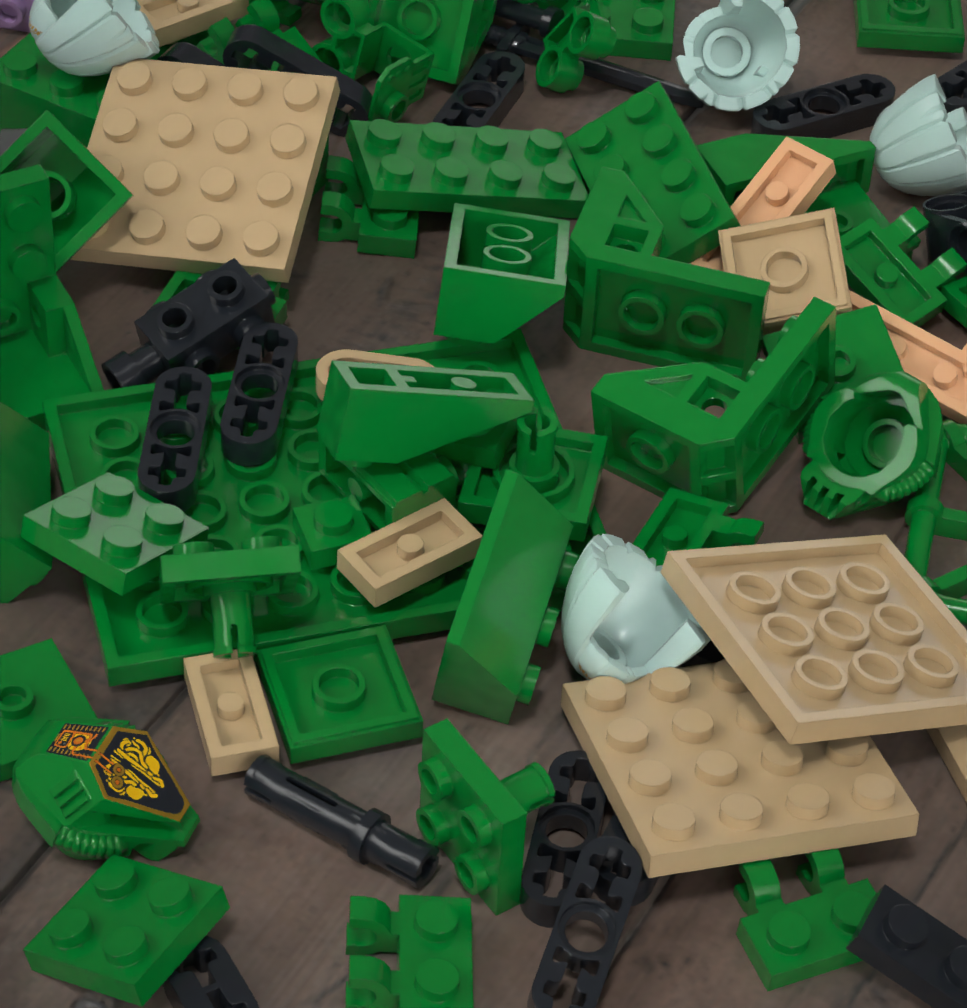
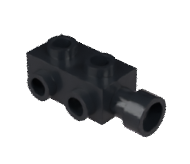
(195, 326)

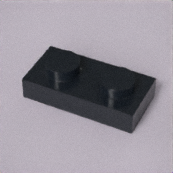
(913, 949)

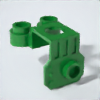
(575, 36)
(361, 48)

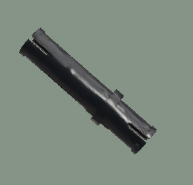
(363, 833)

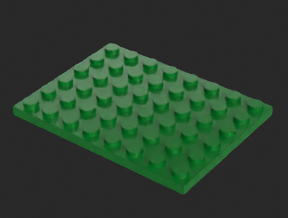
(236, 502)

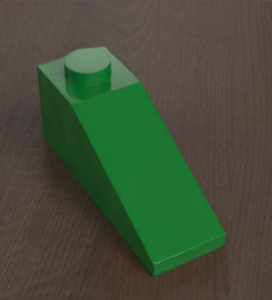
(740, 157)
(408, 410)

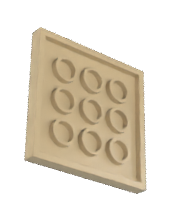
(213, 164)
(829, 634)
(716, 783)

